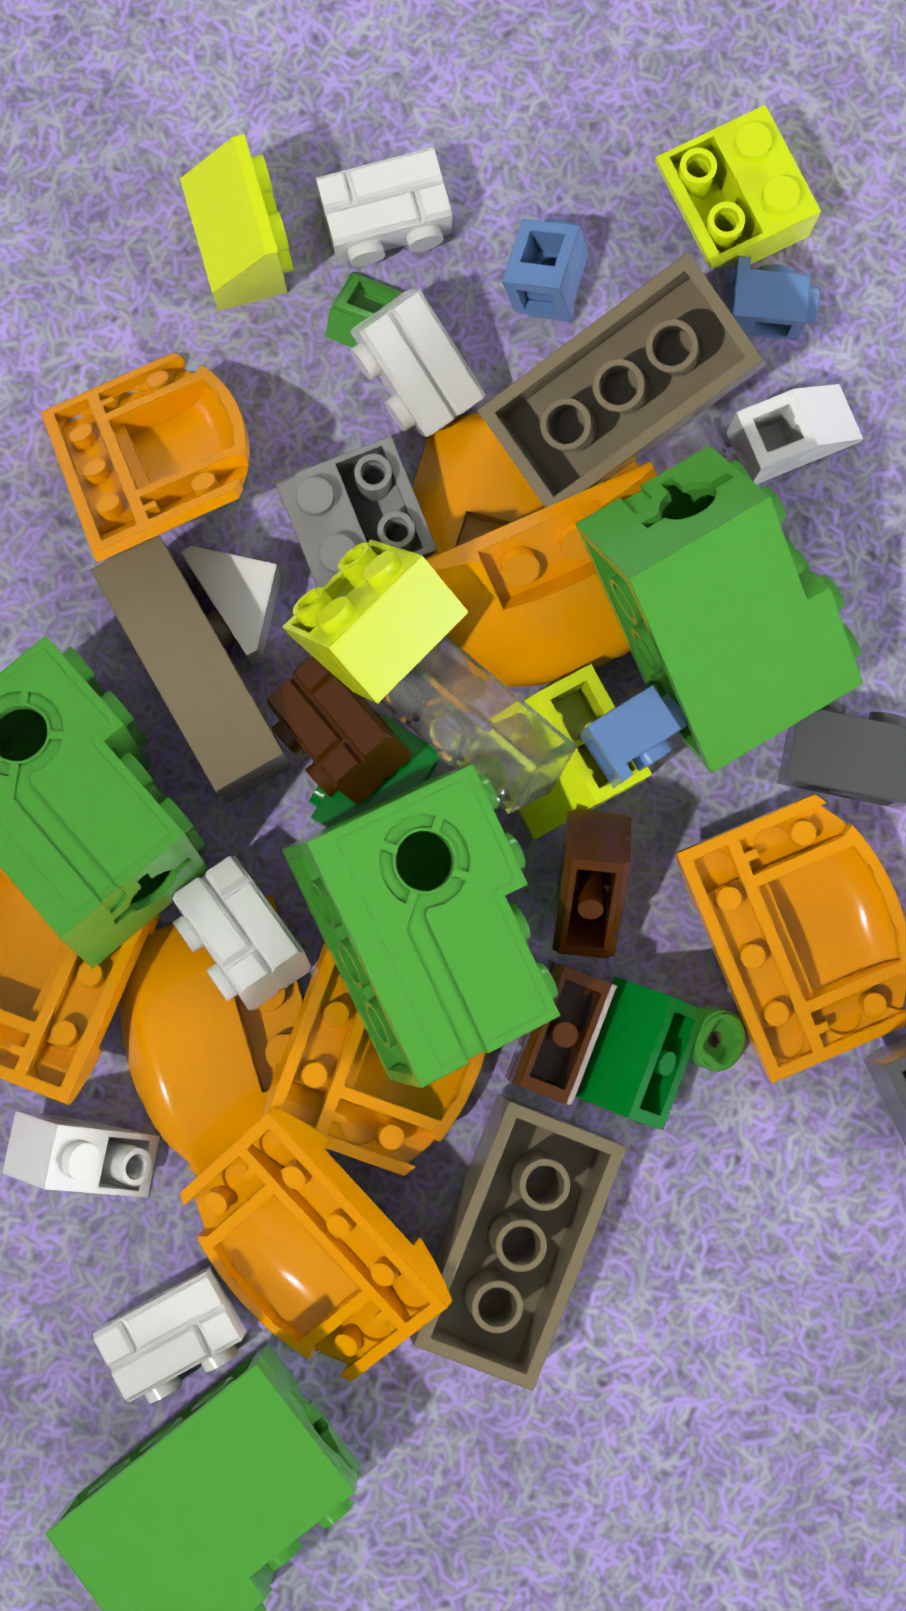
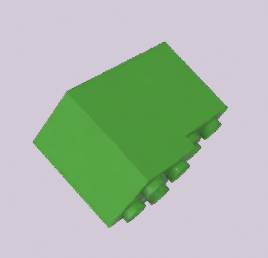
(721, 605)
(80, 811)
(425, 925)
(211, 1499)

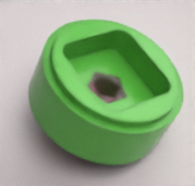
(719, 1040)

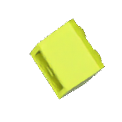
(740, 190)
(237, 225)
(375, 617)
(570, 708)

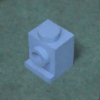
(546, 268)
(772, 300)
(633, 733)

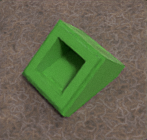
(355, 303)

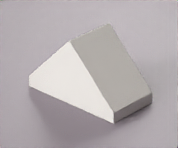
(241, 591)

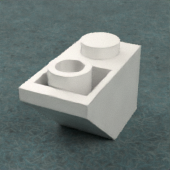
(793, 430)
(80, 1155)

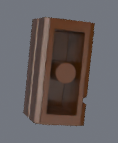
(337, 731)
(592, 883)
(559, 1051)

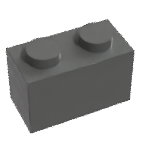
(848, 756)

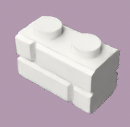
(385, 207)
(416, 364)
(241, 934)
(171, 1335)

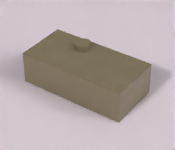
(622, 384)
(192, 667)
(518, 1240)

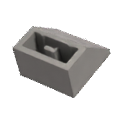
(353, 502)

